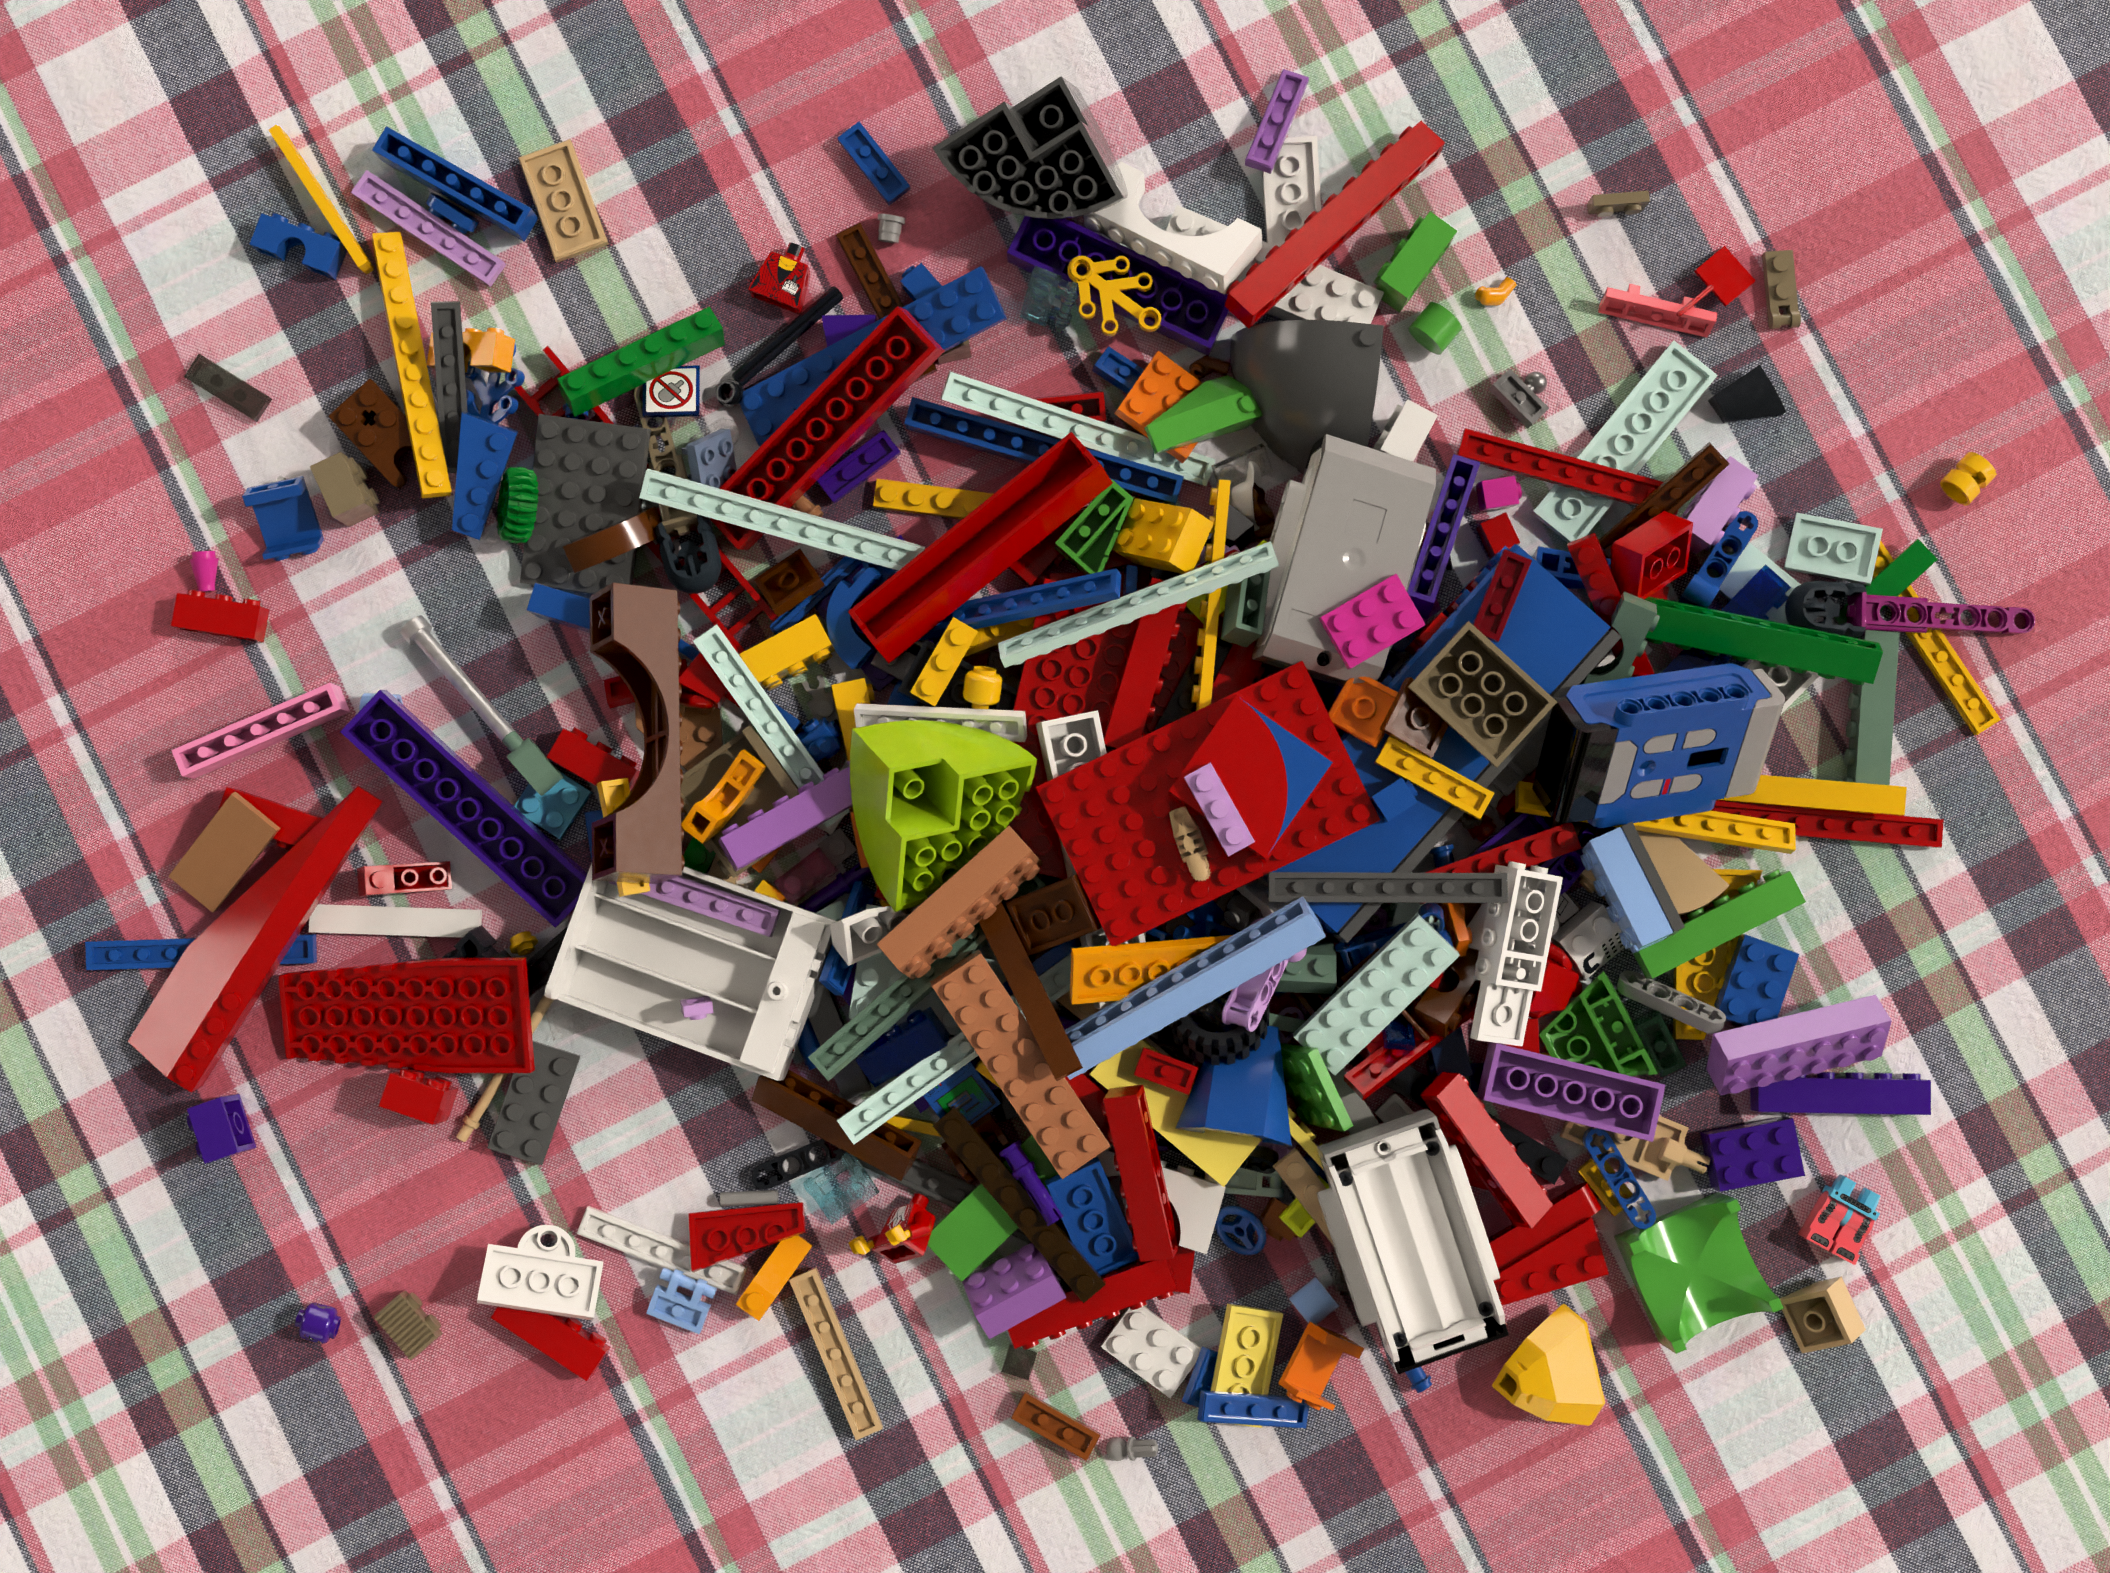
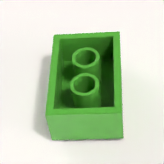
(1414, 260)

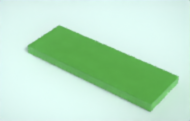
(980, 1223)

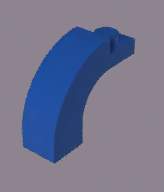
(843, 631)

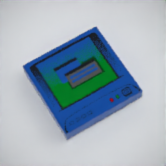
(964, 1090)

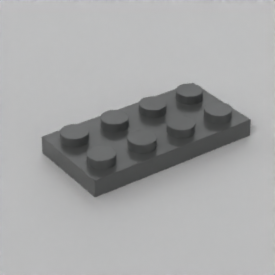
(534, 1105)

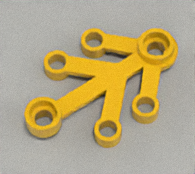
(1111, 291)

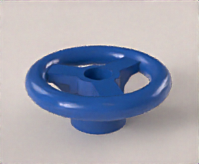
(1241, 1227)

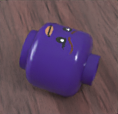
(318, 1323)

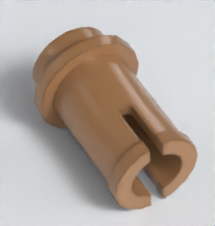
(807, 506)

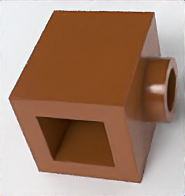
(1271, 1220)

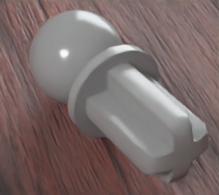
(1118, 1448)

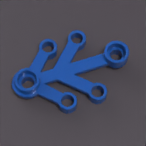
(492, 393)

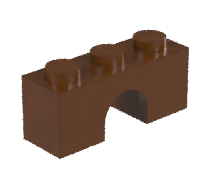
(1443, 1010)

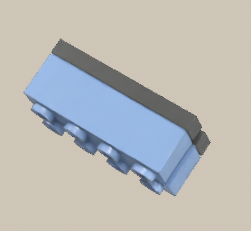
(1631, 888)

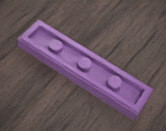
(1276, 121)

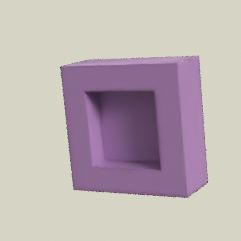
(696, 1008)

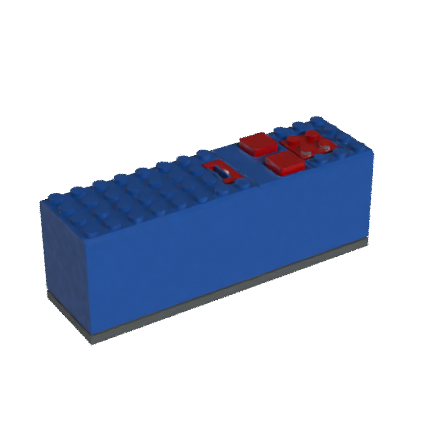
(1549, 638)

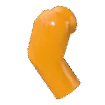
(1495, 296)

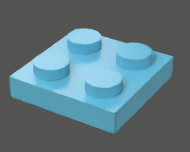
(556, 808)

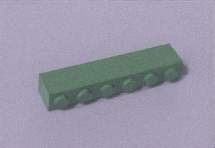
(1873, 717)

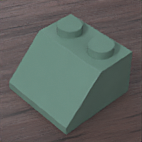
(1313, 973)

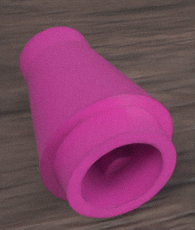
(205, 569)

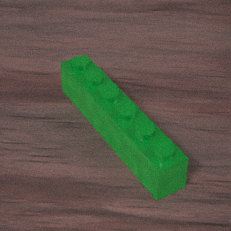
(641, 361)

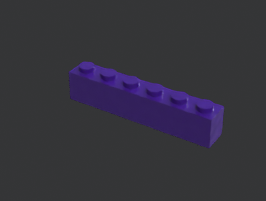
(1442, 533)
(1845, 1094)

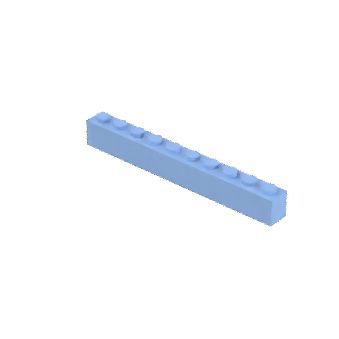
(1194, 983)

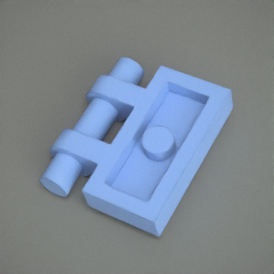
(677, 1307)

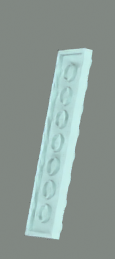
(1629, 437)

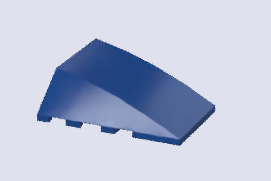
(1242, 1096)

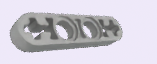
(1700, 1015)

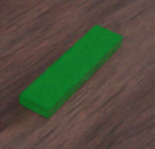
(1897, 574)

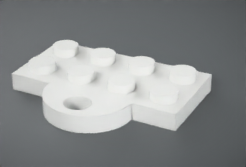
(541, 1276)

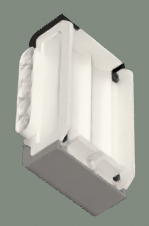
(1411, 1240)

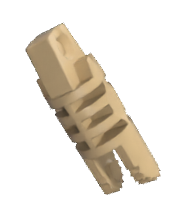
(1190, 843)

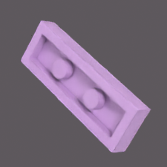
(1219, 809)

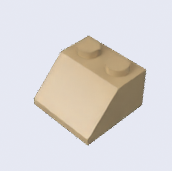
(1822, 1315)

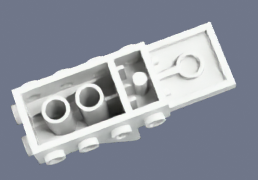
(1512, 952)

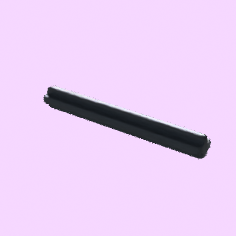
(787, 336)

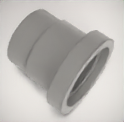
(890, 228)

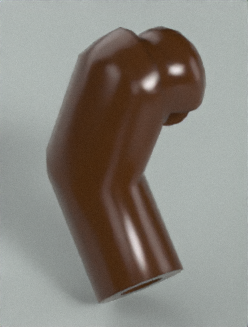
(1207, 365)

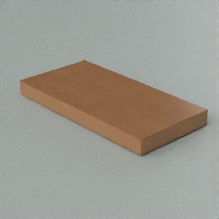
(224, 852)

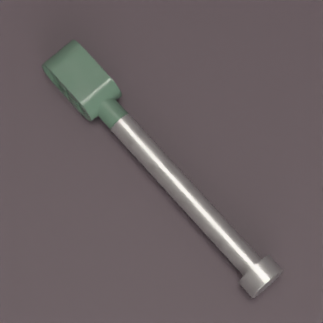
(524, 753)

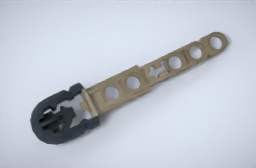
(696, 574)

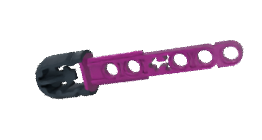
(1864, 612)

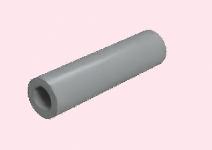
(747, 1198)

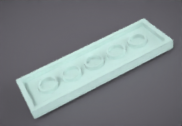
(1377, 993)

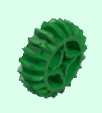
(517, 505)

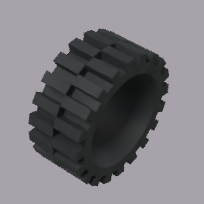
(1217, 1045)

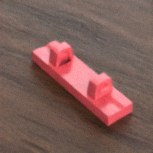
(1656, 311)

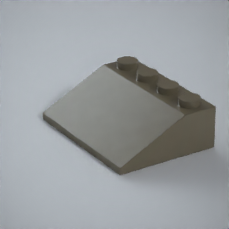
(1482, 694)

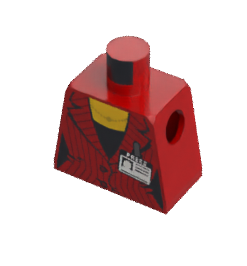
(782, 280)

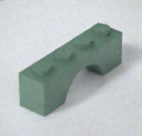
(1632, 621)

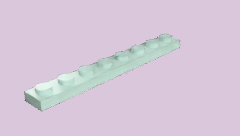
(760, 710)

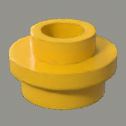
(523, 943)

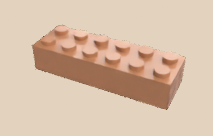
(960, 904)

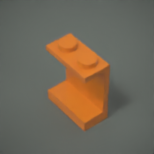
(1314, 1364)

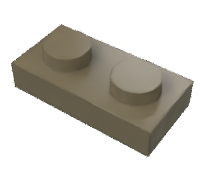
(1607, 204)

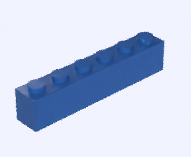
(455, 184)

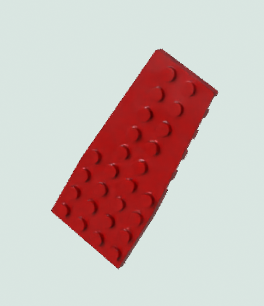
(413, 1015)

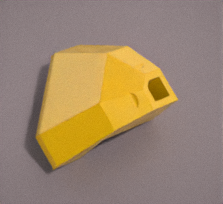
(1555, 1372)

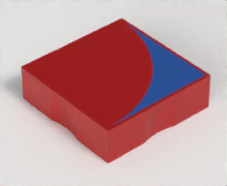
(1263, 769)

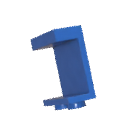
(285, 518)

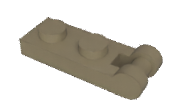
(1780, 289)

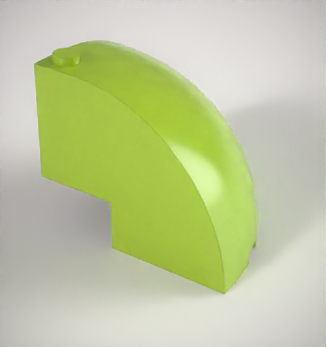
(931, 800)

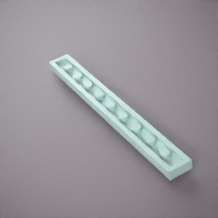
(1060, 422)
(777, 520)
(1138, 604)
(934, 1069)

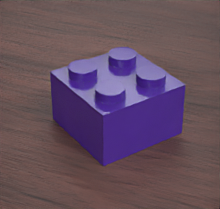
(220, 1128)

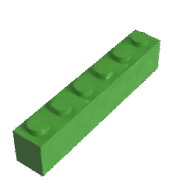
(1722, 922)

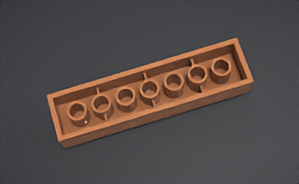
(1018, 1065)

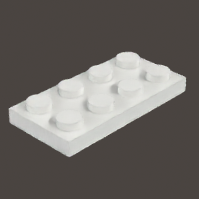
(1291, 188)

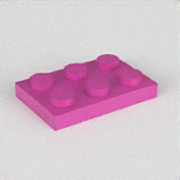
(1372, 621)

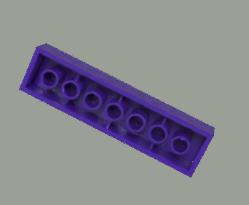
(1187, 307)

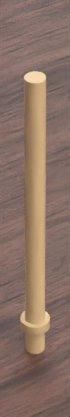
(472, 1120)

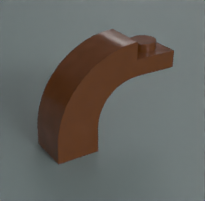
(613, 540)

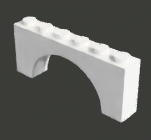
(1209, 259)
(1193, 1197)

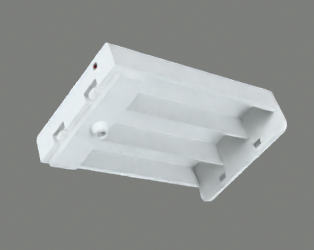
(643, 956)

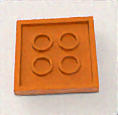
(1155, 392)

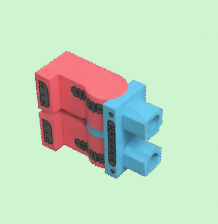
(1840, 1221)

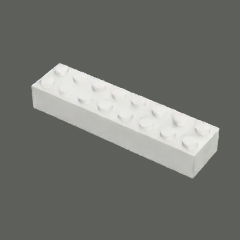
(1317, 297)

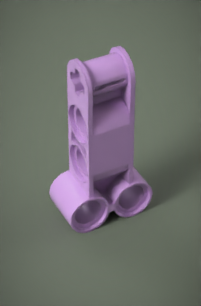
(1253, 996)

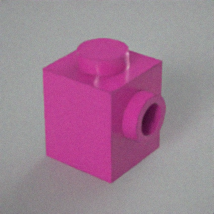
(1498, 493)

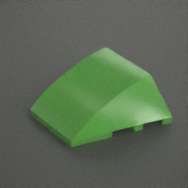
(1598, 1032)

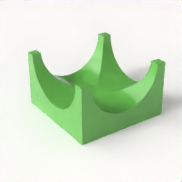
(1694, 1270)

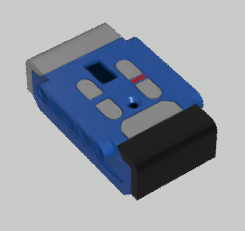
(1656, 744)

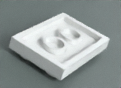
(1152, 1349)

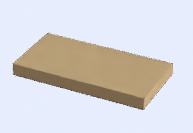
(563, 201)

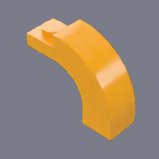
(721, 804)

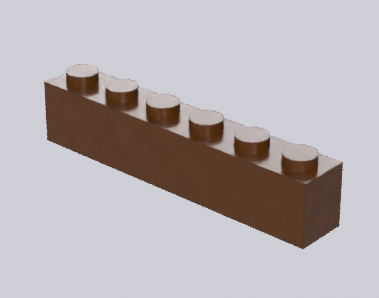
(818, 1112)

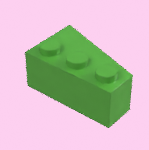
(1095, 531)

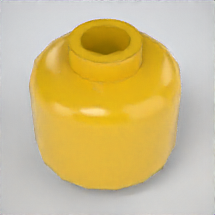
(982, 687)

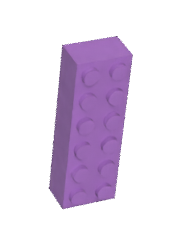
(1798, 1045)
(1571, 1091)

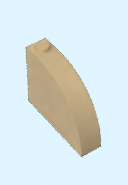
(1683, 873)

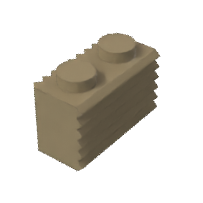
(409, 1324)

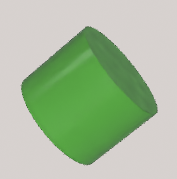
(1435, 328)

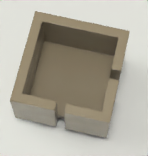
(345, 489)

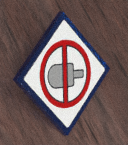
(673, 393)

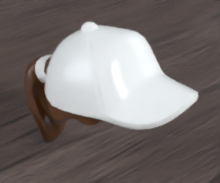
(1250, 501)

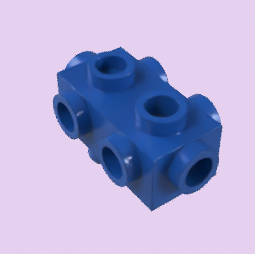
(821, 738)

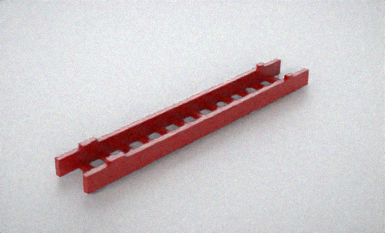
(550, 385)

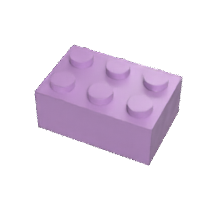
(1718, 504)

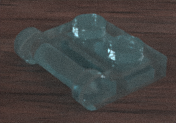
(845, 1196)

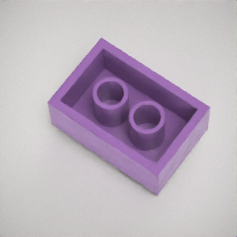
(1012, 1290)

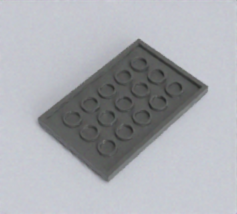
(586, 483)

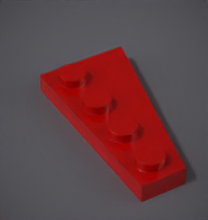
(735, 1232)

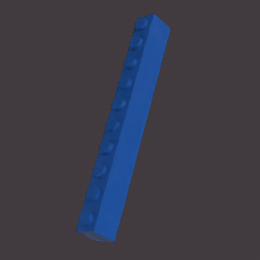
(1028, 446)

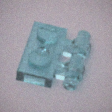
(1041, 296)

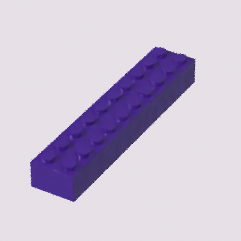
(467, 806)

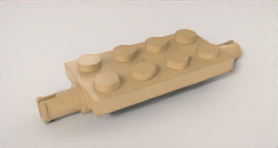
(1652, 1157)

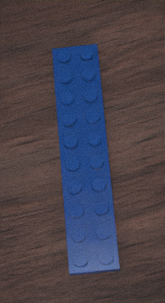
(948, 314)

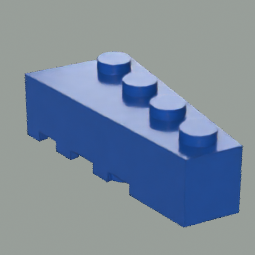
(480, 468)

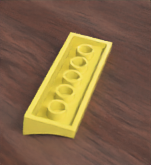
(1213, 1151)

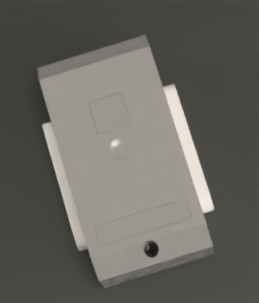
(1334, 538)

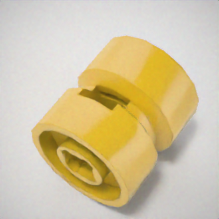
(1969, 476)

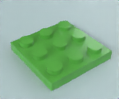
(1313, 1088)

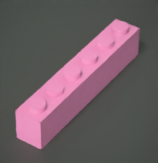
(260, 731)

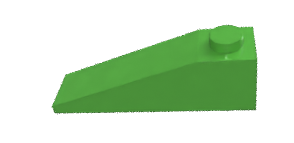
(1205, 413)

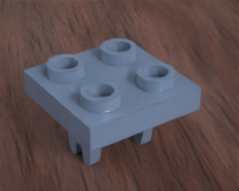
(711, 458)

